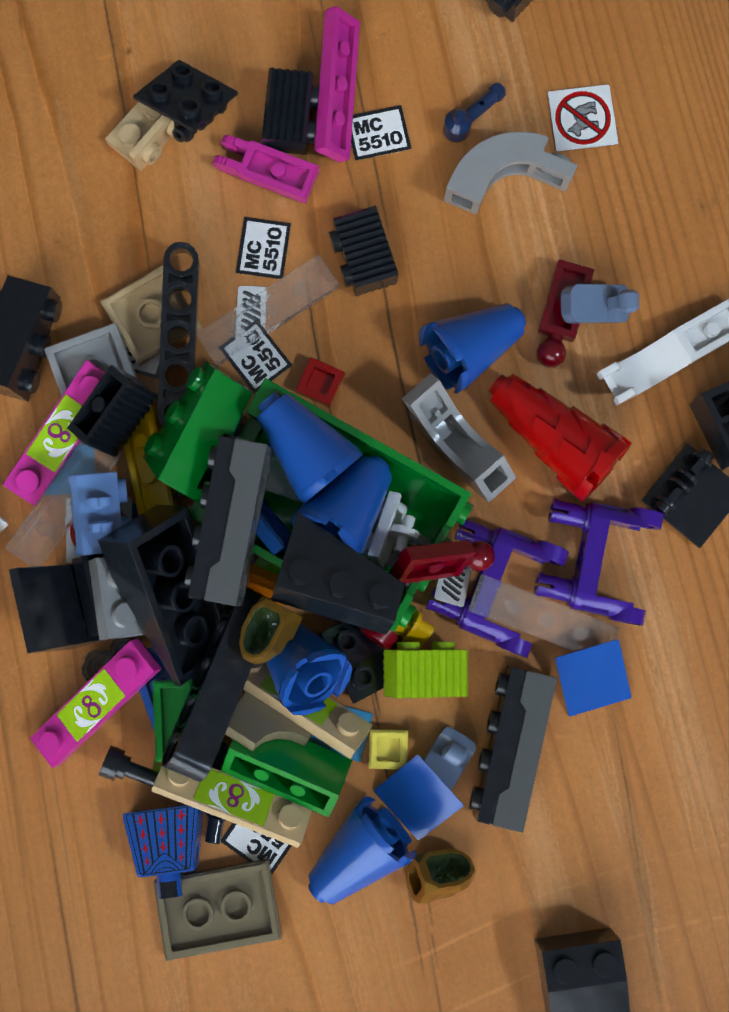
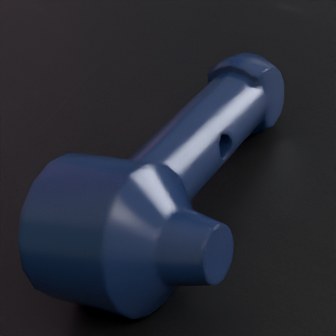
(459, 121)

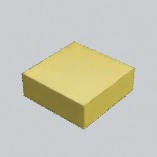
(388, 748)

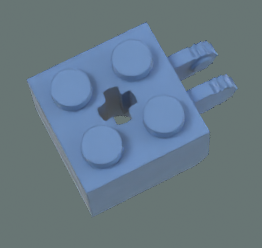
(96, 508)

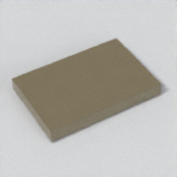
(220, 910)

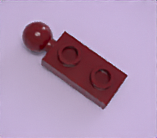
(552, 351)
(442, 560)

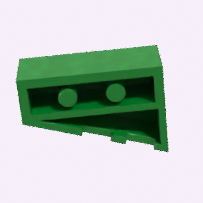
(193, 426)

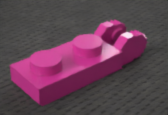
(268, 168)

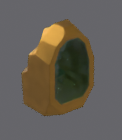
(267, 631)
(439, 874)

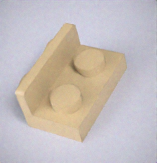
(141, 136)

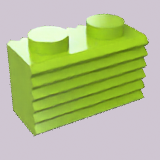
(425, 672)

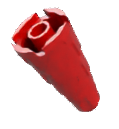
(562, 436)

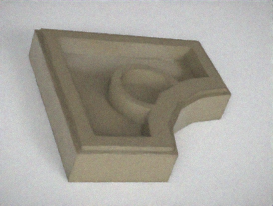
(259, 723)

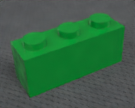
(292, 771)

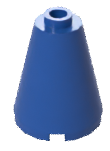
(470, 343)
(304, 445)
(351, 502)
(308, 672)
(360, 853)

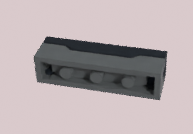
(229, 521)
(513, 748)

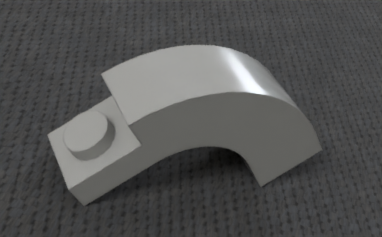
(502, 157)
(456, 440)

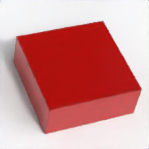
(320, 382)

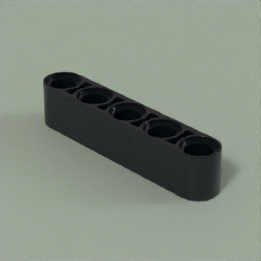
(172, 318)
(211, 696)

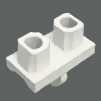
(393, 531)

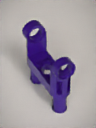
(594, 524)
(503, 543)

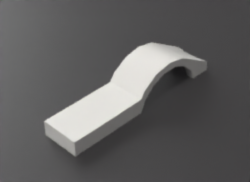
(668, 354)

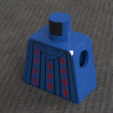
(165, 844)

